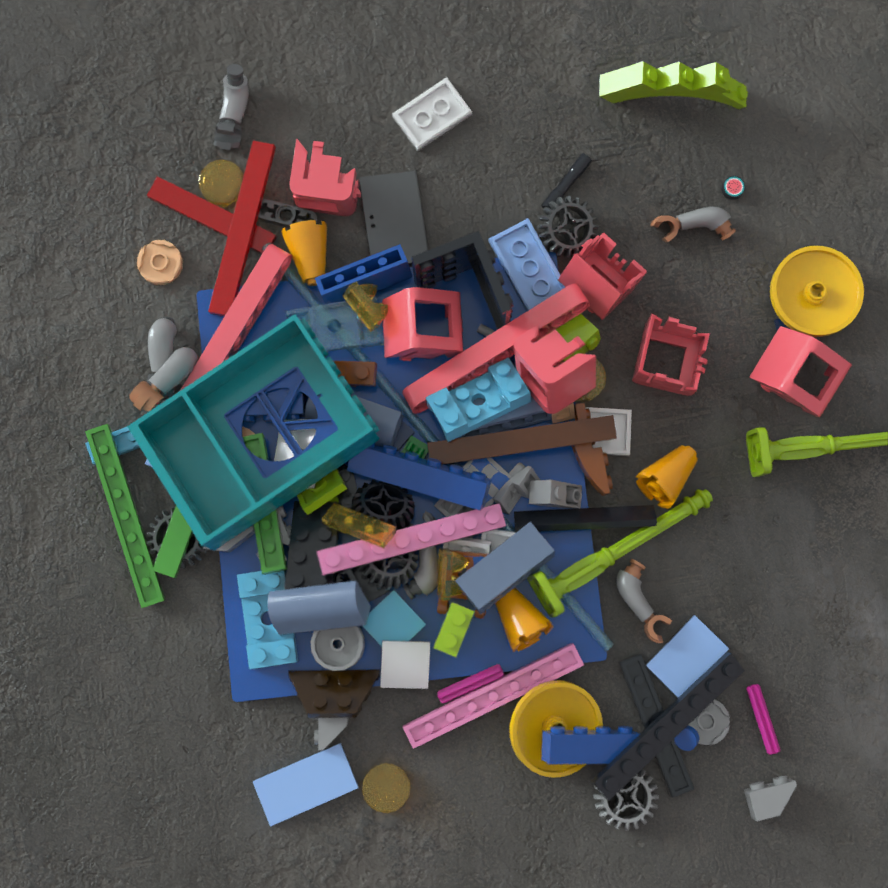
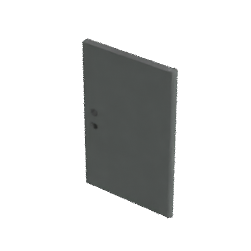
(396, 212)

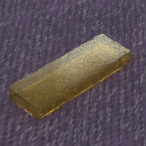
(359, 525)

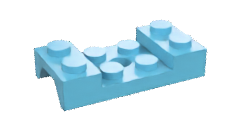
(499, 387)
(264, 643)

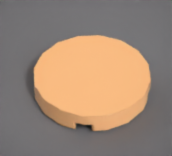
(160, 262)

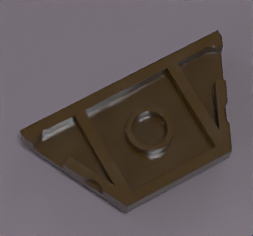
(333, 692)

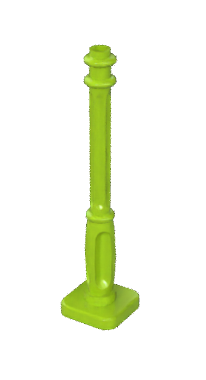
(764, 451)
(583, 571)

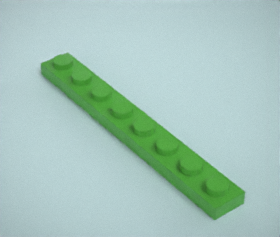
(125, 515)

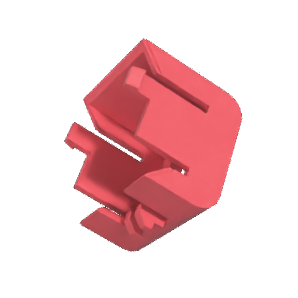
(320, 184)
(602, 277)
(400, 325)
(676, 335)
(784, 360)
(548, 381)

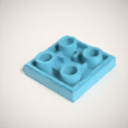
(393, 620)

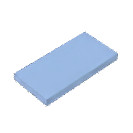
(527, 263)
(305, 784)

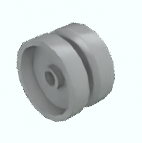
(338, 659)

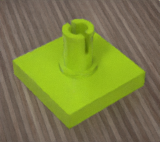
(324, 491)

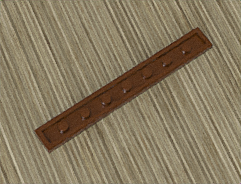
(523, 440)

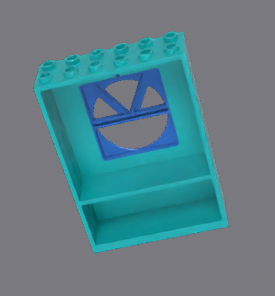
(200, 445)

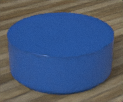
(687, 739)

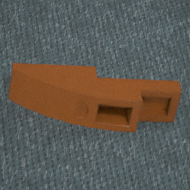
(358, 372)
(592, 460)

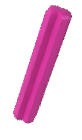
(470, 684)
(763, 719)

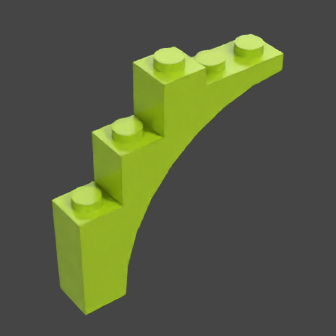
(676, 79)

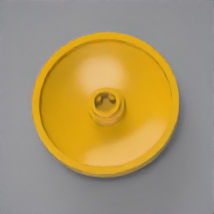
(816, 291)
(549, 706)

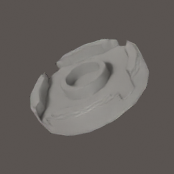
(712, 723)

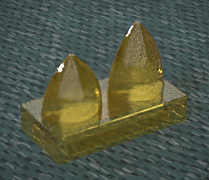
(360, 300)
(449, 563)

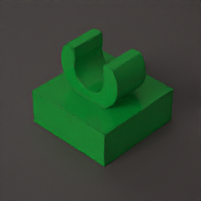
(416, 446)

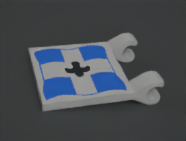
(494, 472)

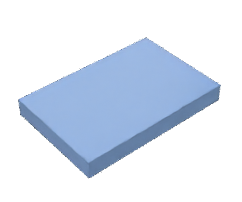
(686, 656)

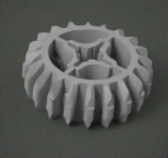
(643, 809)

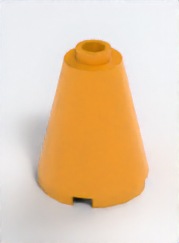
(308, 248)
(667, 476)
(521, 620)

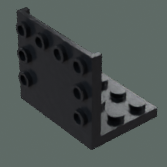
(457, 257)

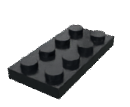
(307, 538)

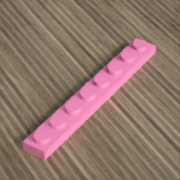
(412, 539)
(492, 695)

